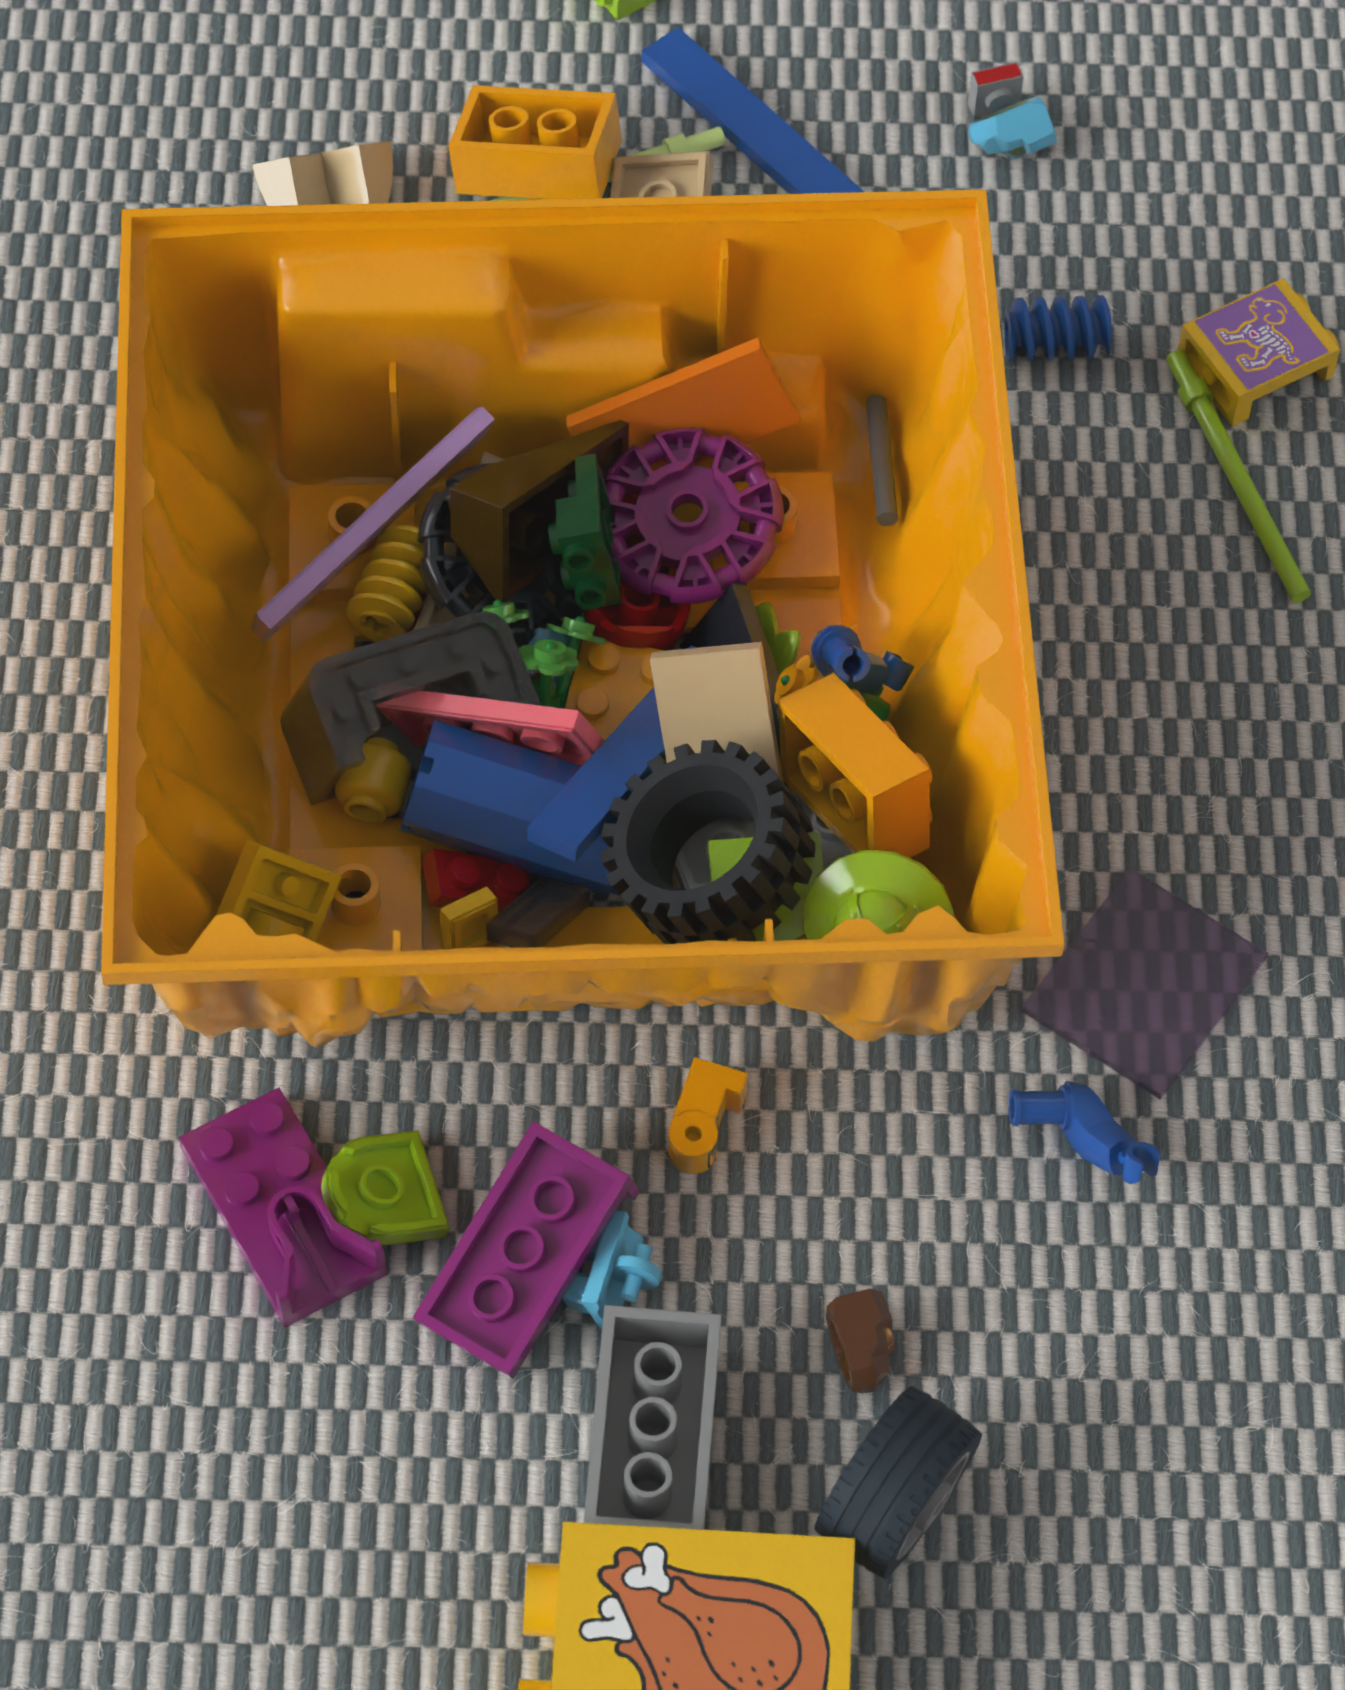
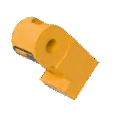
(699, 1111)

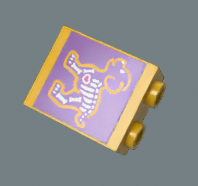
(1257, 347)

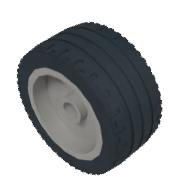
(899, 1480)

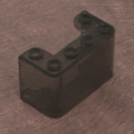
(339, 696)

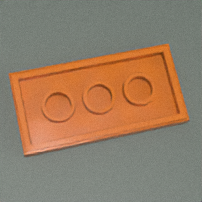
(724, 394)

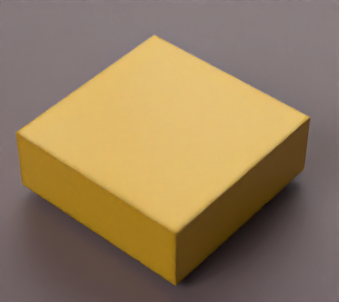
(466, 919)

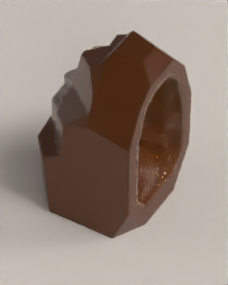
(861, 1338)

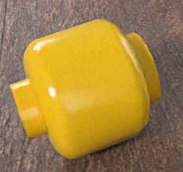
(378, 785)

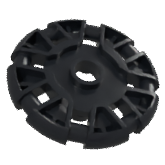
(449, 574)

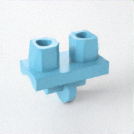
(617, 1271)

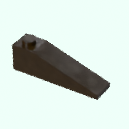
(506, 506)

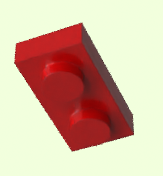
(459, 874)

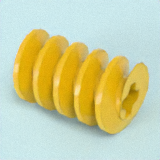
(389, 586)

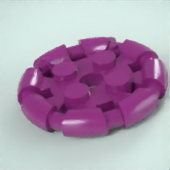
(694, 543)

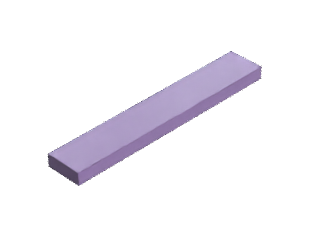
(371, 523)

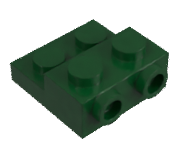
(585, 537)

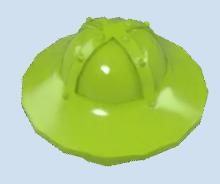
(872, 886)

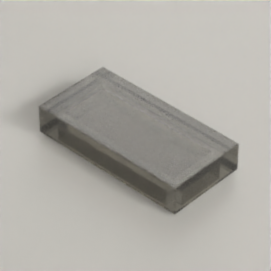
(538, 913)

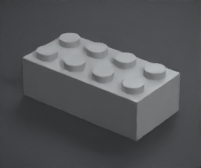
(653, 1418)

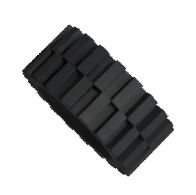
(676, 804)

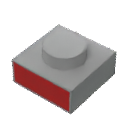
(994, 89)

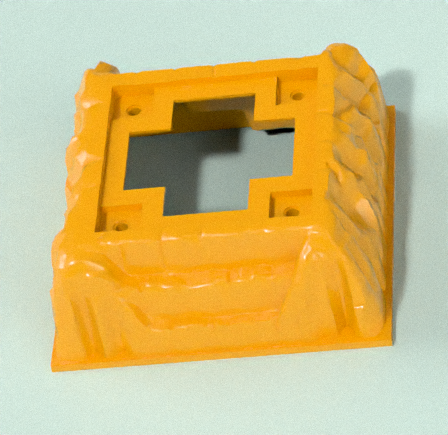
(321, 350)

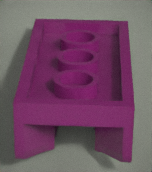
(270, 1197)
(523, 1249)

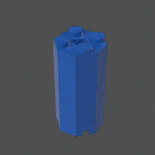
(485, 795)

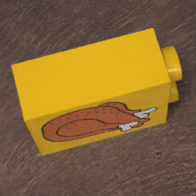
(693, 1610)

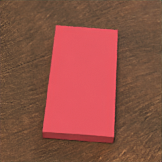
(535, 727)

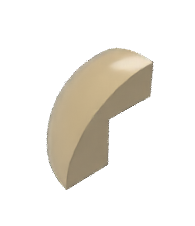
(332, 177)

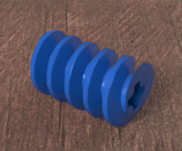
(1057, 327)

